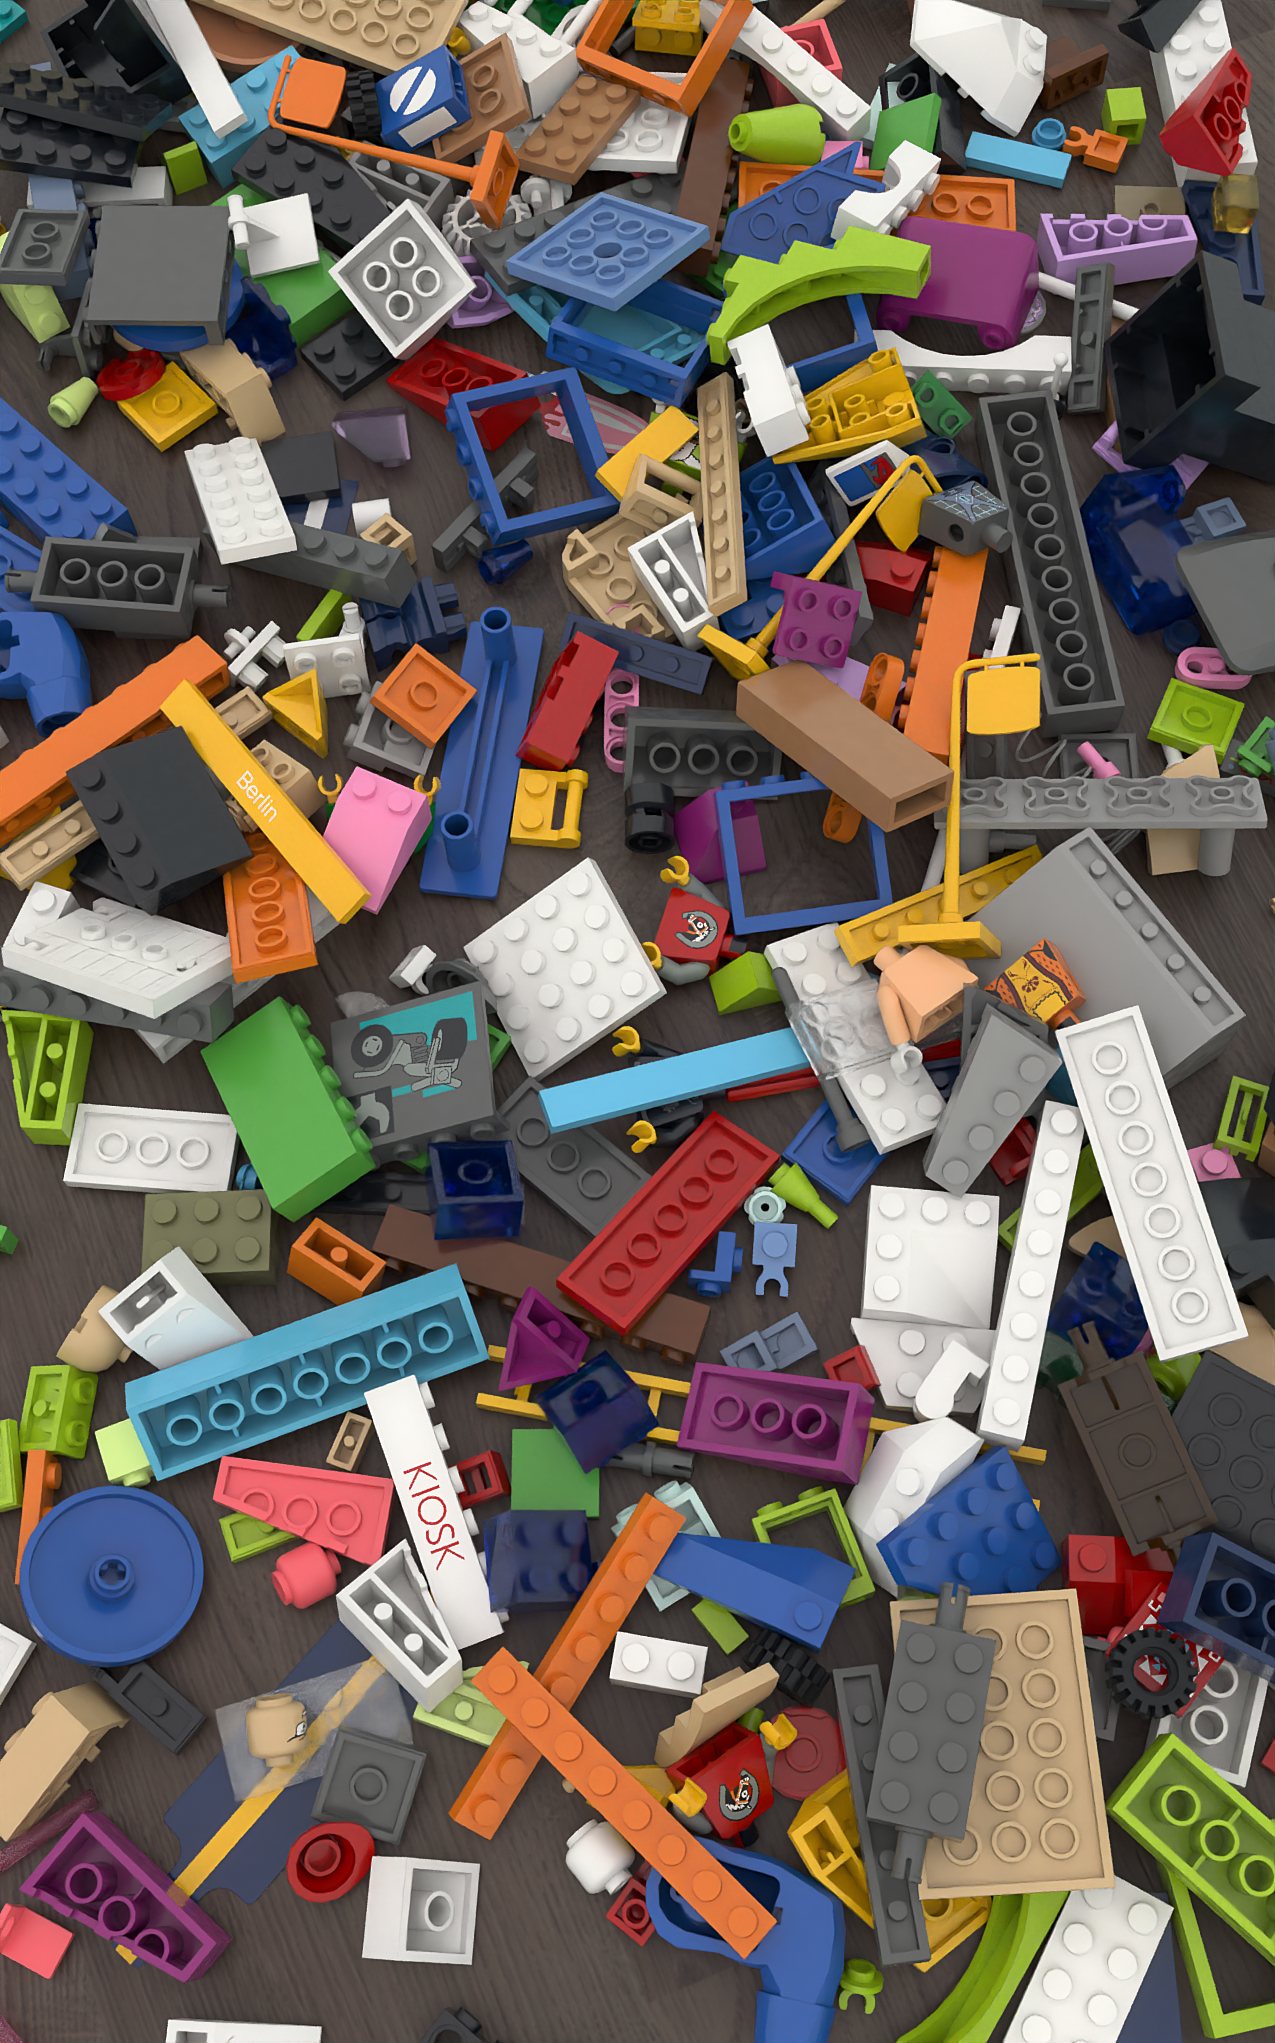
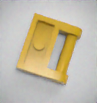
(536, 808)

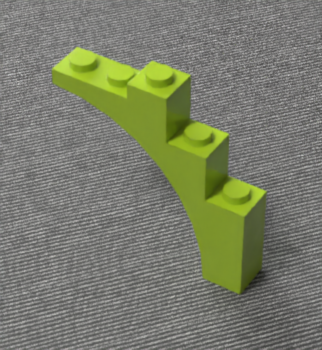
(807, 273)

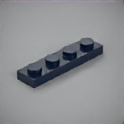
(645, 654)

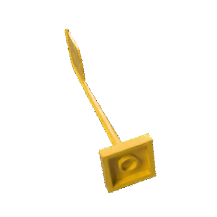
(898, 519)
(997, 704)

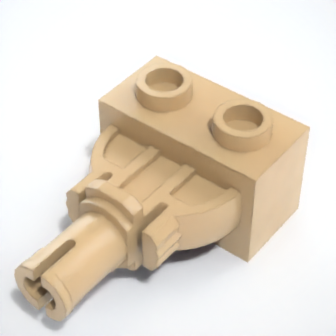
(290, 775)

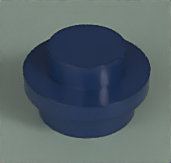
(1180, 636)

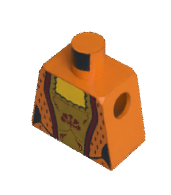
(1041, 986)

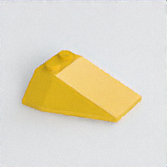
(830, 1848)

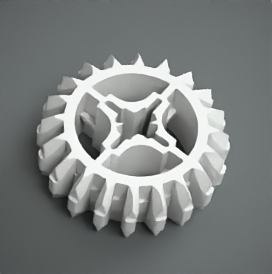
(464, 223)

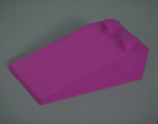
(778, 1421)

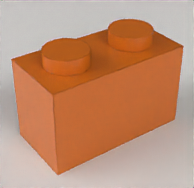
(334, 1264)

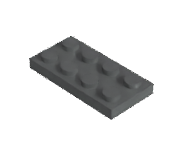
(572, 1167)

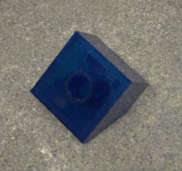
(597, 1411)

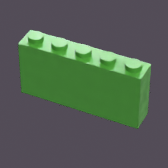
(305, 292)
(288, 1109)

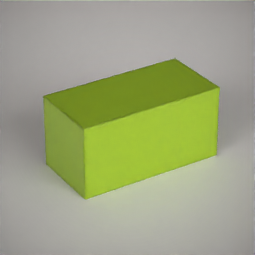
(720, 1626)

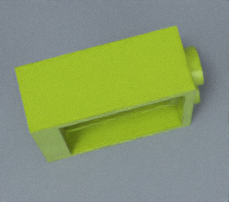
(812, 1503)

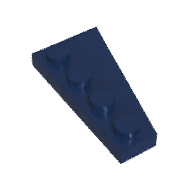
(1235, 247)

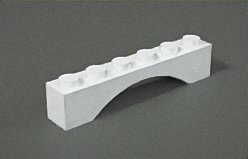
(842, 111)
(1011, 371)

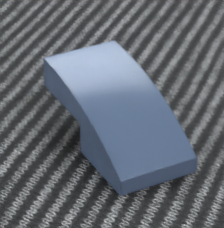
(1214, 521)
(774, 1347)

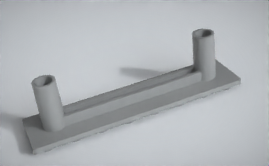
(1109, 803)

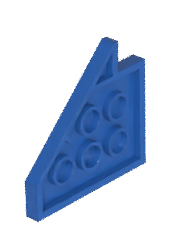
(797, 209)
(974, 1535)

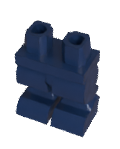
(416, 621)

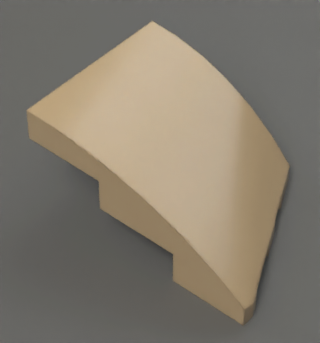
(1179, 848)
(717, 1707)

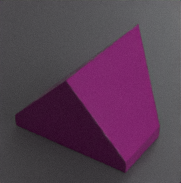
(540, 1343)

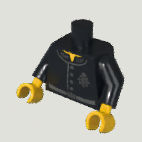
(666, 1124)

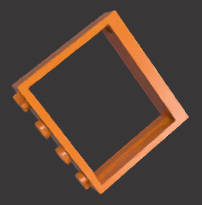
(680, 98)

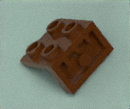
(1071, 71)

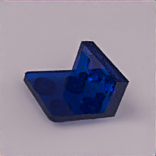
(264, 332)

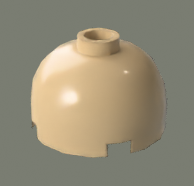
(93, 1343)

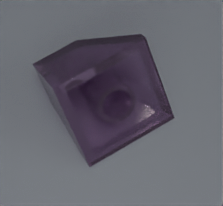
(377, 433)

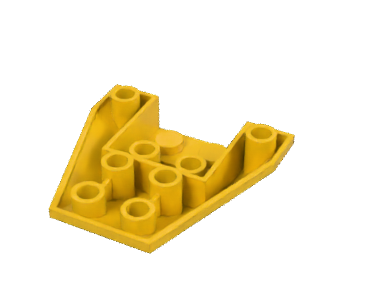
(859, 411)

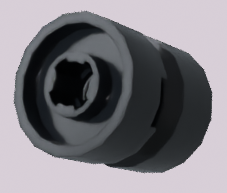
(649, 818)

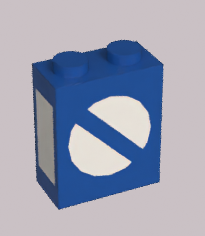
(422, 100)

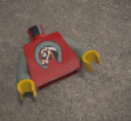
(692, 930)
(729, 1781)

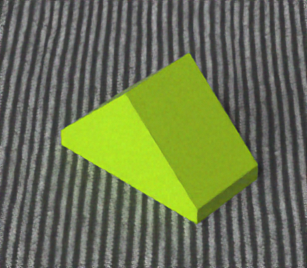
(184, 167)
(744, 984)

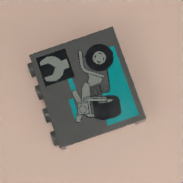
(420, 1072)

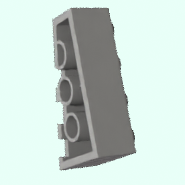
(989, 1097)

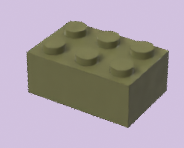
(223, 1233)

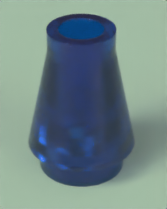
(501, 562)

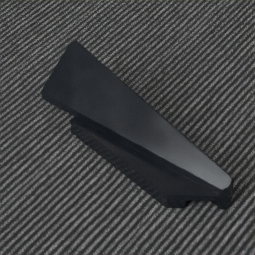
(1156, 21)

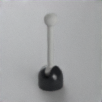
(1060, 361)

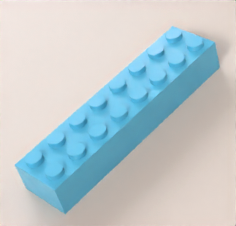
(303, 1372)

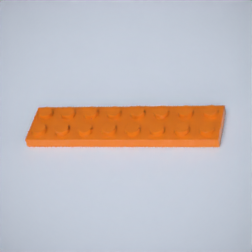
(955, 199)

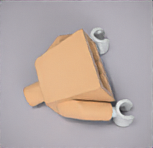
(918, 996)

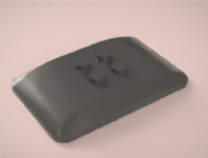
(1235, 596)

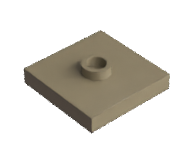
(1147, 200)

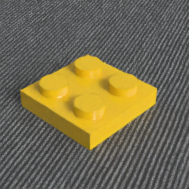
(169, 408)

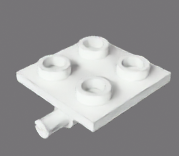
(275, 234)
(337, 659)

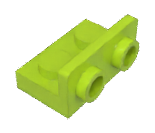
(57, 1410)

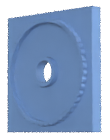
(574, 251)

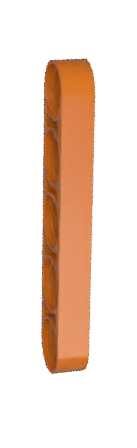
(880, 697)

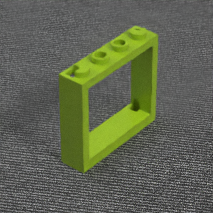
(1213, 2020)

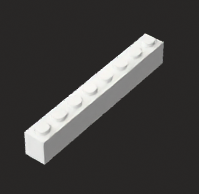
(1031, 1277)

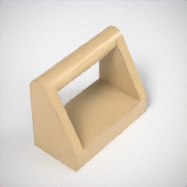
(653, 507)

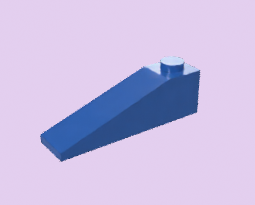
(765, 1583)

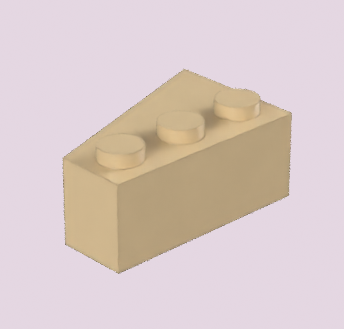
(237, 388)
(50, 1751)

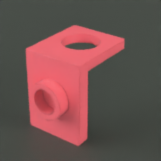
(33, 1939)

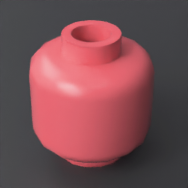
(306, 1575)

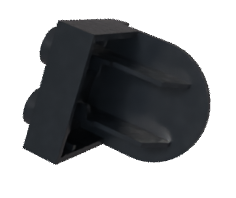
(117, 47)

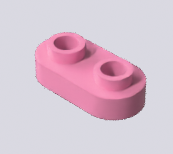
(1211, 670)

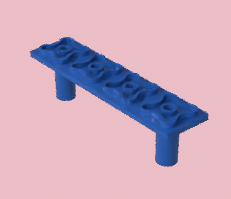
(480, 759)

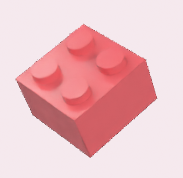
(815, 40)

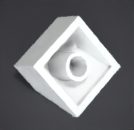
(421, 1910)

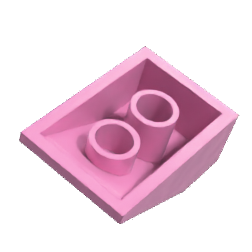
(377, 831)

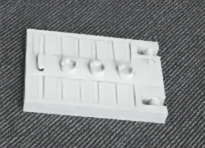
(124, 957)

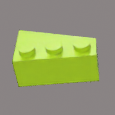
(49, 1072)

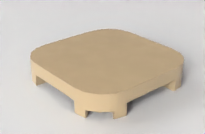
(602, 576)

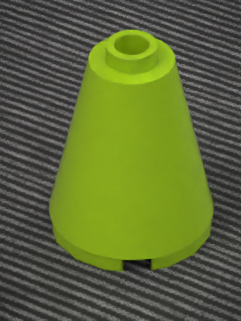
(779, 135)

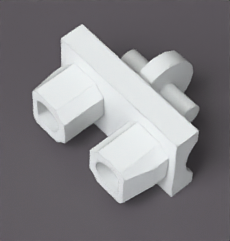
(545, 193)
(244, 667)

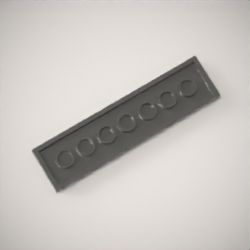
(493, 249)

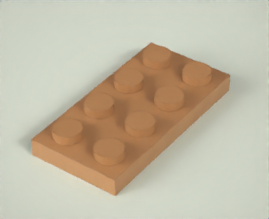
(577, 129)

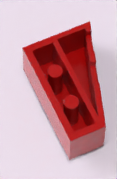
(566, 703)

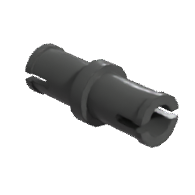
(655, 1459)

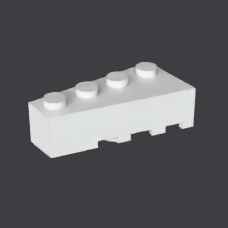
(544, 62)

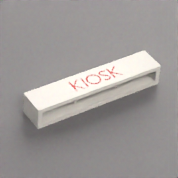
(434, 1510)

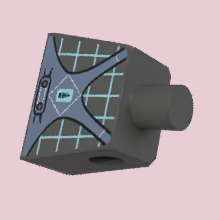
(966, 519)

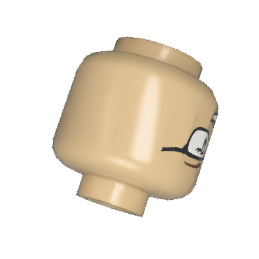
(276, 1729)

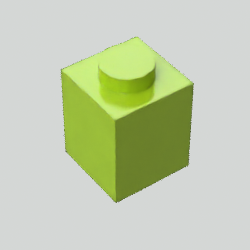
(1124, 113)

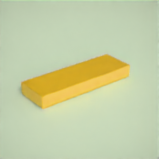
(658, 440)

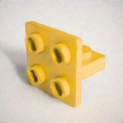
(668, 26)

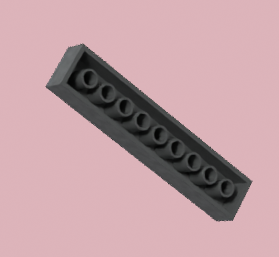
(1049, 564)

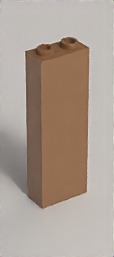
(844, 745)

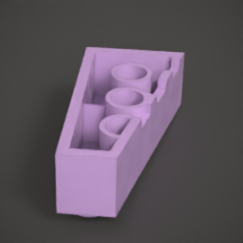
(1138, 248)

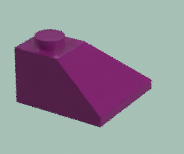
(699, 838)

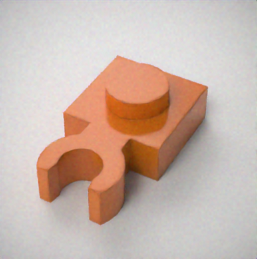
(1099, 151)

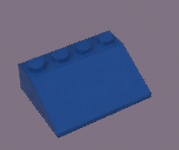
(780, 521)

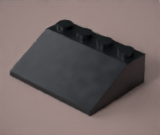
(160, 817)

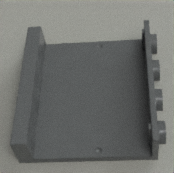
(161, 268)

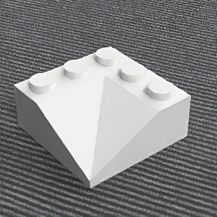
(404, 279)
(929, 1257)

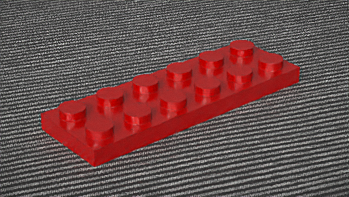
(667, 1223)

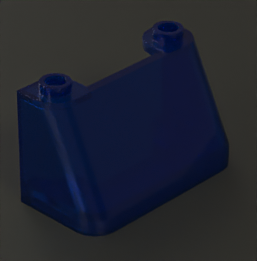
(1134, 542)

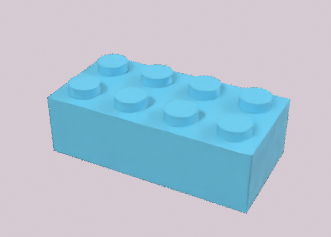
(254, 95)

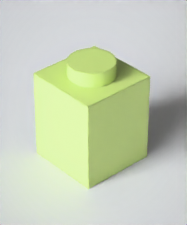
(124, 1455)

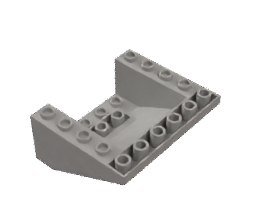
(1117, 952)

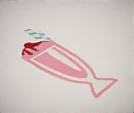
(613, 422)

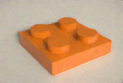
(423, 696)

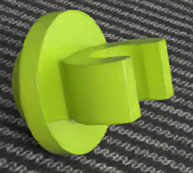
(860, 1978)

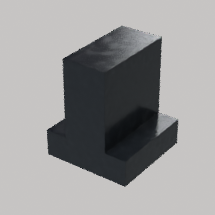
(1197, 374)

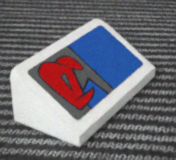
(866, 472)

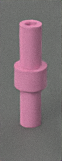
(1099, 766)

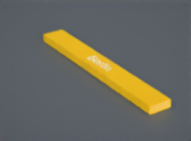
(266, 802)

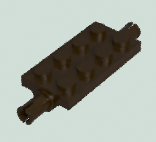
(1135, 1448)

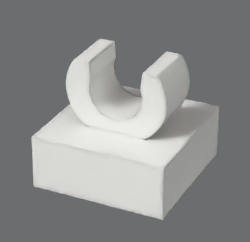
(412, 969)

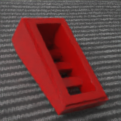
(497, 1475)

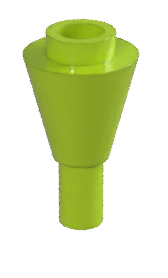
(797, 1190)

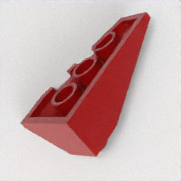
(891, 575)
(1097, 1572)

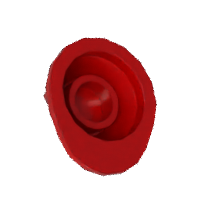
(329, 1860)

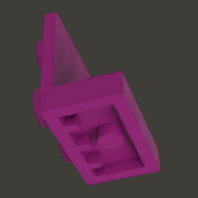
(815, 620)

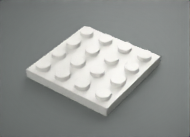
(565, 969)

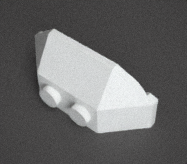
(899, 1478)

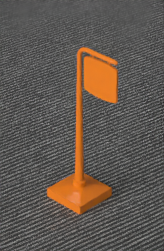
(313, 99)

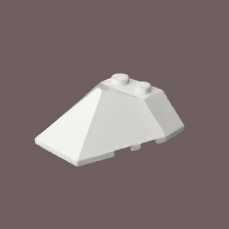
(986, 53)

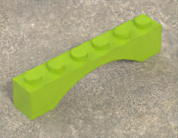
(1004, 1954)

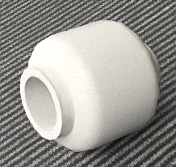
(600, 1857)

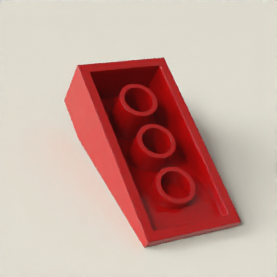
(447, 369)

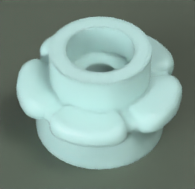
(763, 1195)

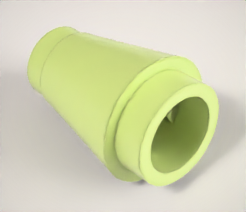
(71, 403)

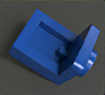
(727, 1261)

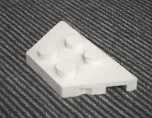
(908, 1352)

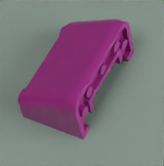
(975, 279)

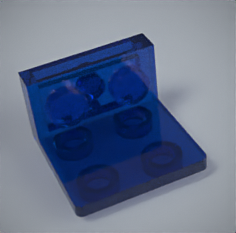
(1108, 1295)

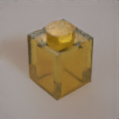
(1235, 203)

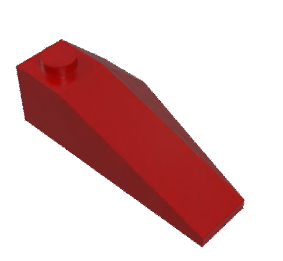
(1209, 122)

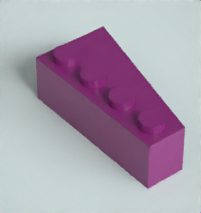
(126, 1899)

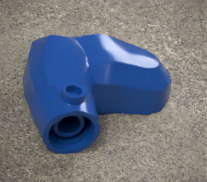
(46, 665)
(797, 1958)

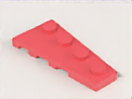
(319, 1505)

